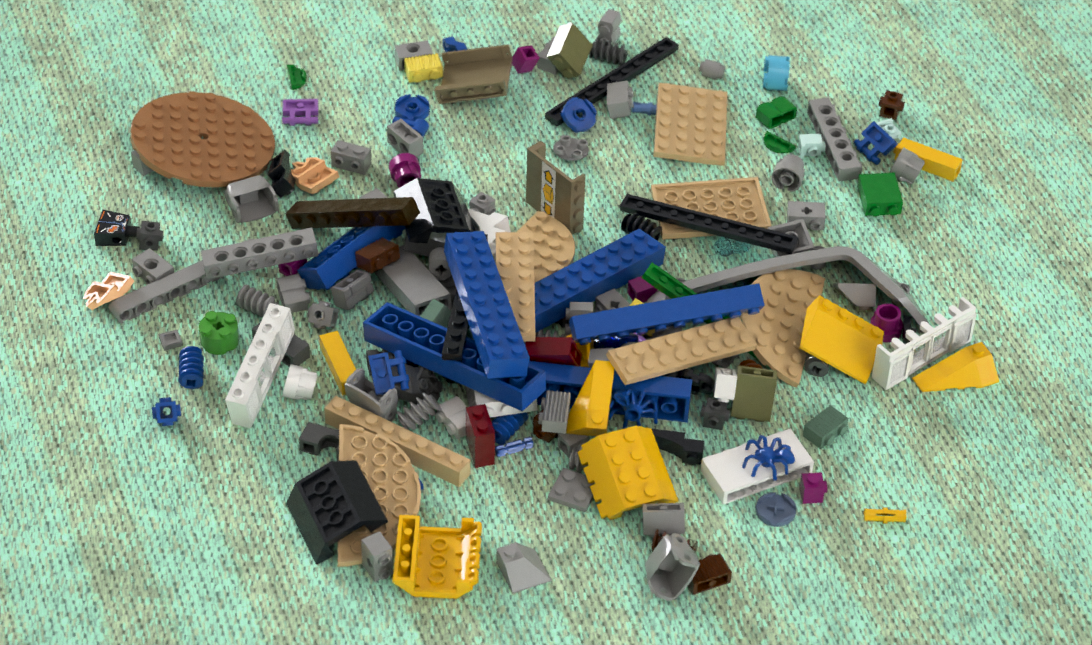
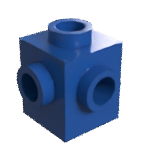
(158, 414)

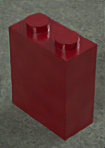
(554, 350)
(480, 436)

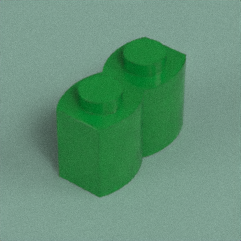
(776, 112)

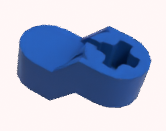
(450, 45)

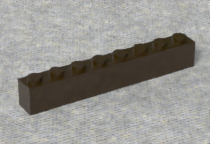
(353, 213)

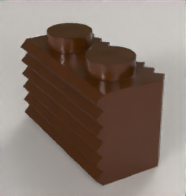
(377, 255)
(710, 574)

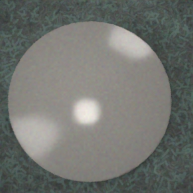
(571, 148)

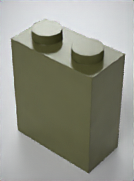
(569, 50)
(754, 393)

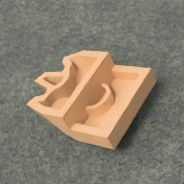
(313, 175)
(111, 288)

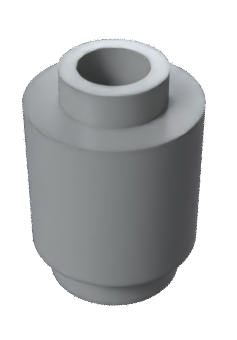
(712, 69)

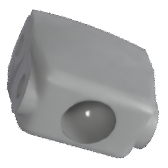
(251, 199)
(363, 394)
(671, 567)

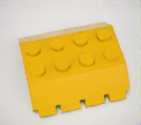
(626, 471)
(437, 559)

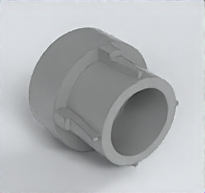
(907, 166)
(788, 172)

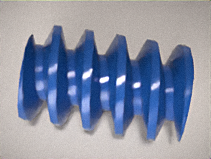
(191, 367)
(507, 425)

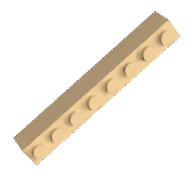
(421, 451)

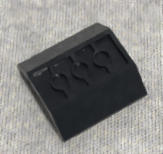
(440, 209)
(333, 505)

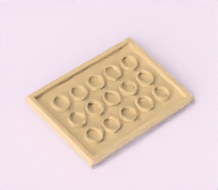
(690, 124)
(727, 198)

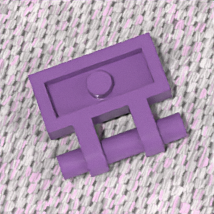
(300, 107)

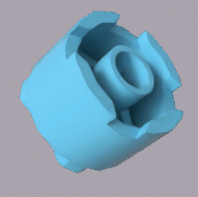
(777, 72)

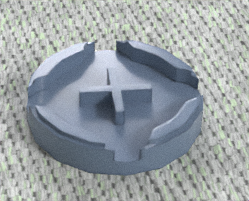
(776, 509)

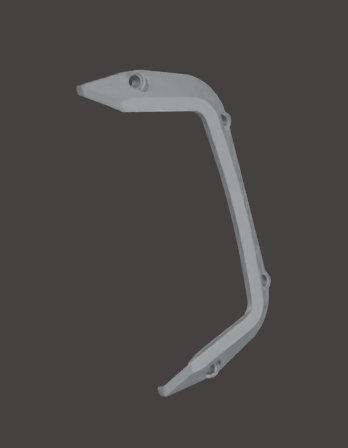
(817, 259)

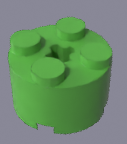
(218, 332)

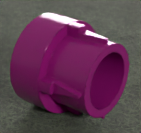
(404, 168)
(889, 320)

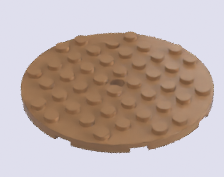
(170, 142)

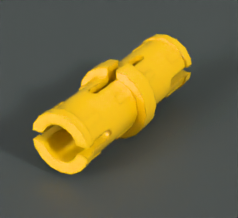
(871, 515)

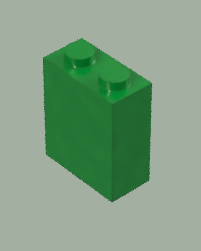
(880, 194)

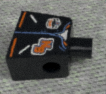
(114, 229)

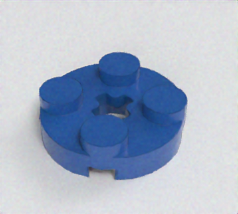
(405, 102)
(570, 116)

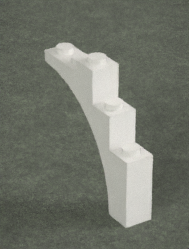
(490, 225)

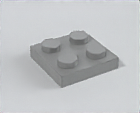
(572, 490)

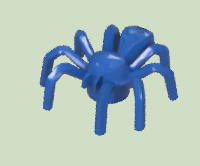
(633, 409)
(768, 456)

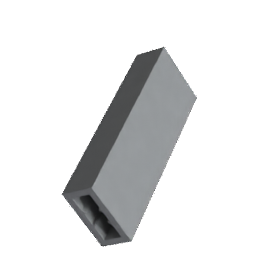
(413, 283)

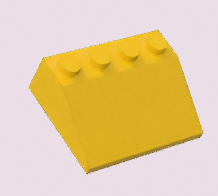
(840, 338)

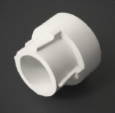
(299, 383)

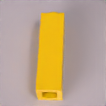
(935, 162)
(337, 358)

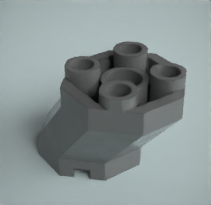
(420, 381)

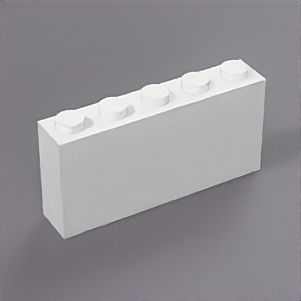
(733, 482)

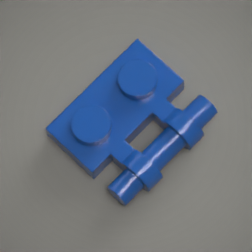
(881, 141)
(382, 373)

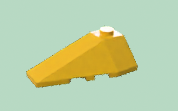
(966, 368)
(592, 406)

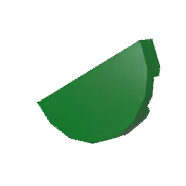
(296, 76)
(778, 144)

